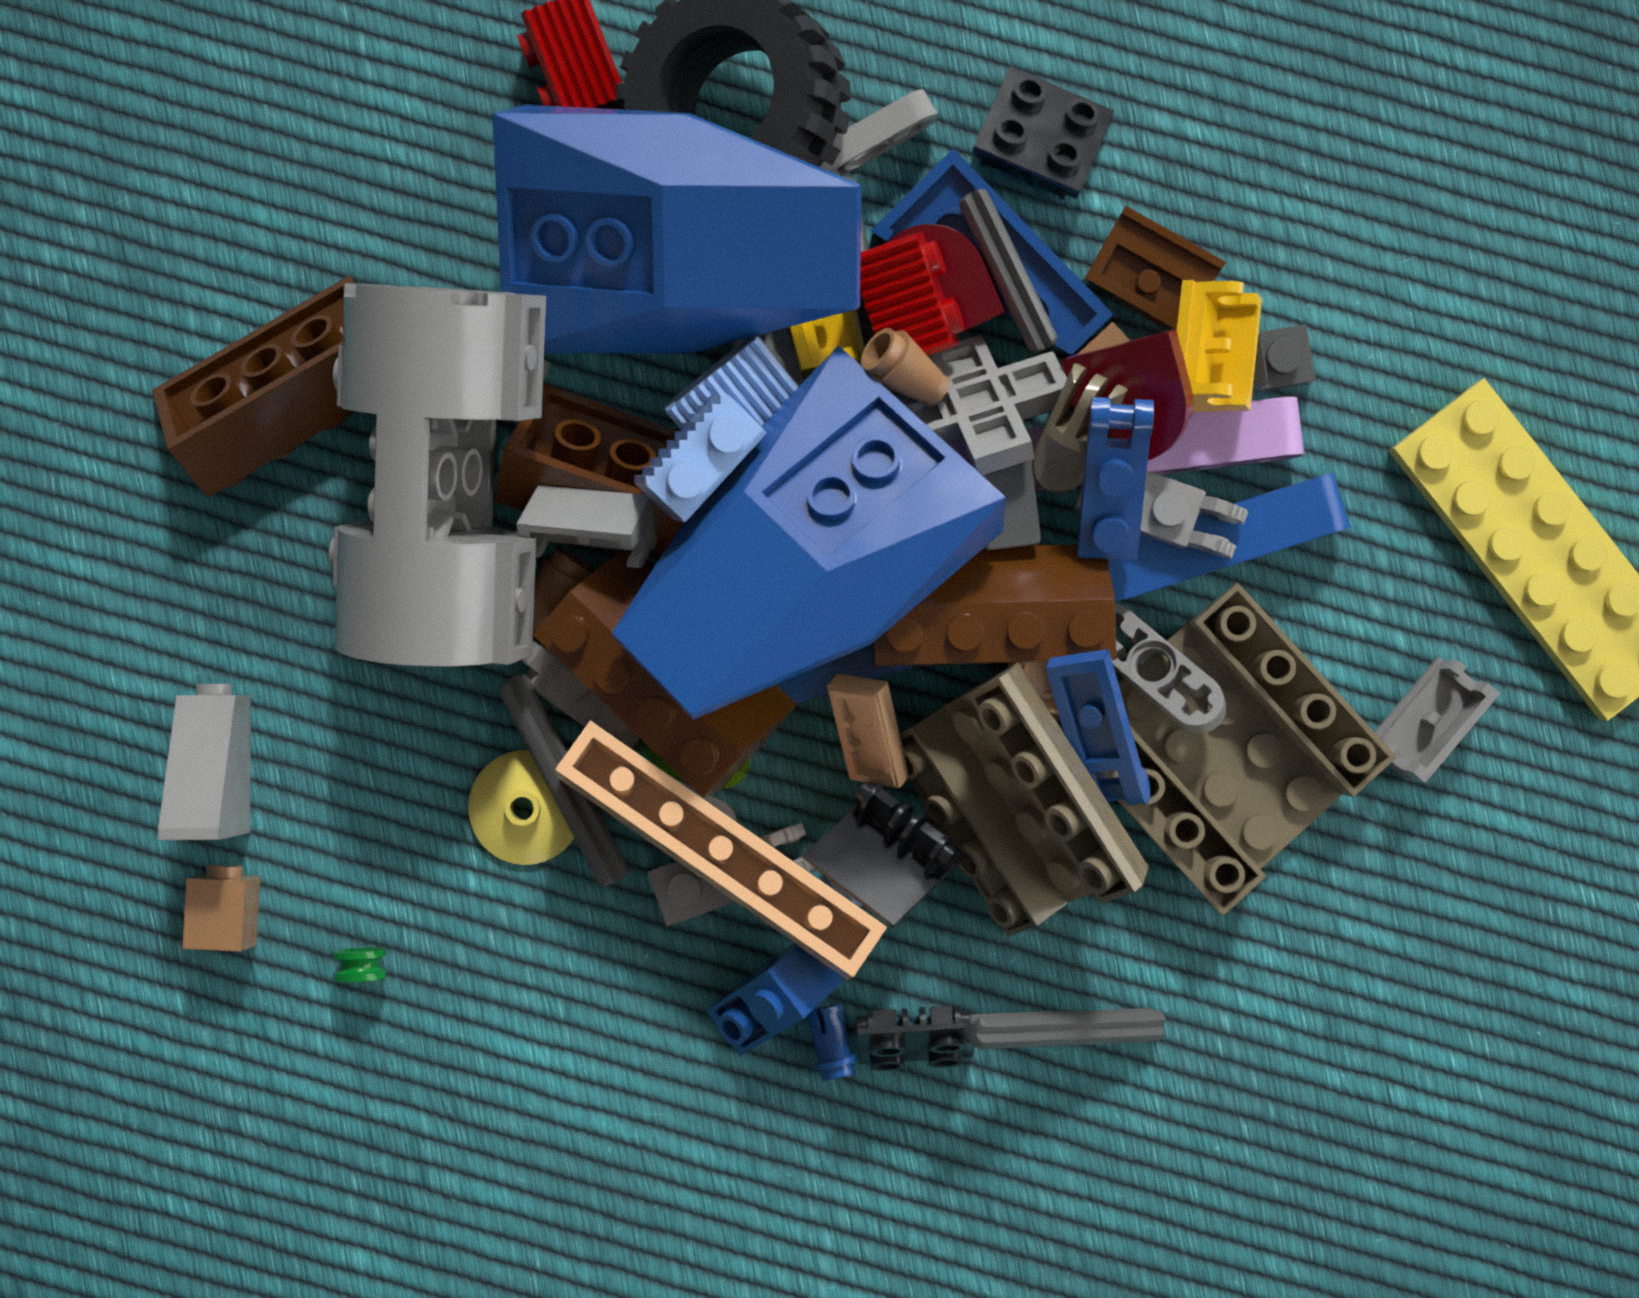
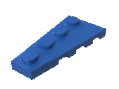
(1066, 299)

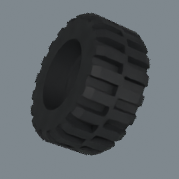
(698, 35)

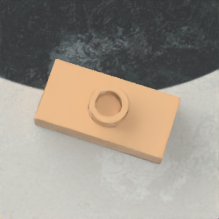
(868, 730)

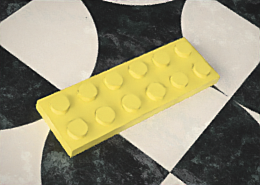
(1532, 542)

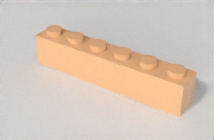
(720, 851)

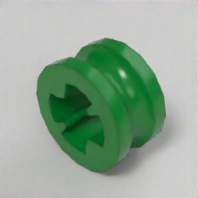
(359, 964)

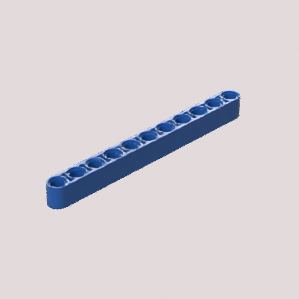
(1272, 524)

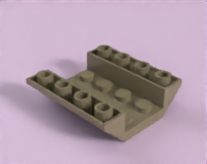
(1270, 767)
(1018, 803)

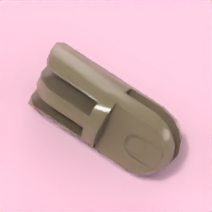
(1062, 446)

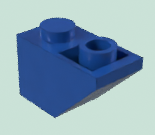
(773, 998)

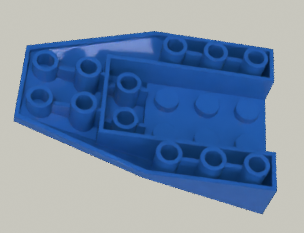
(666, 230)
(809, 544)

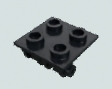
(1042, 133)
(884, 854)
(889, 1045)

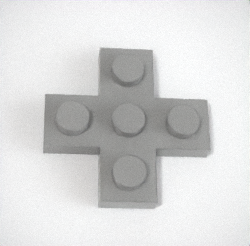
(990, 402)

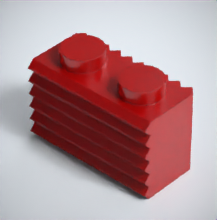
(572, 54)
(906, 295)

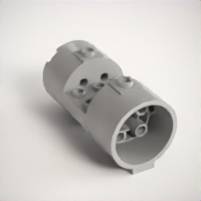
(429, 569)

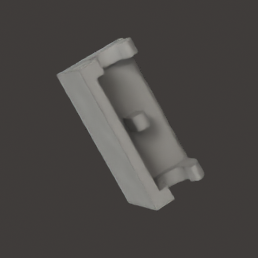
(590, 520)
(1433, 718)

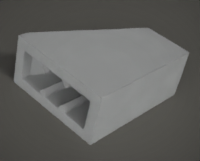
(208, 766)

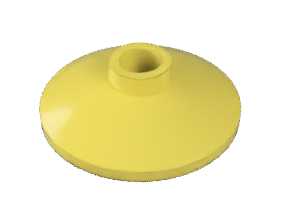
(497, 826)

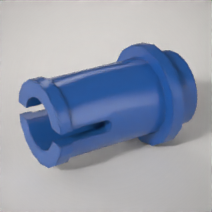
(831, 1042)

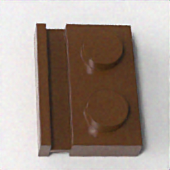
(1146, 265)

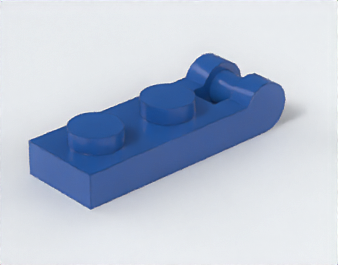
(1114, 479)
(1098, 723)

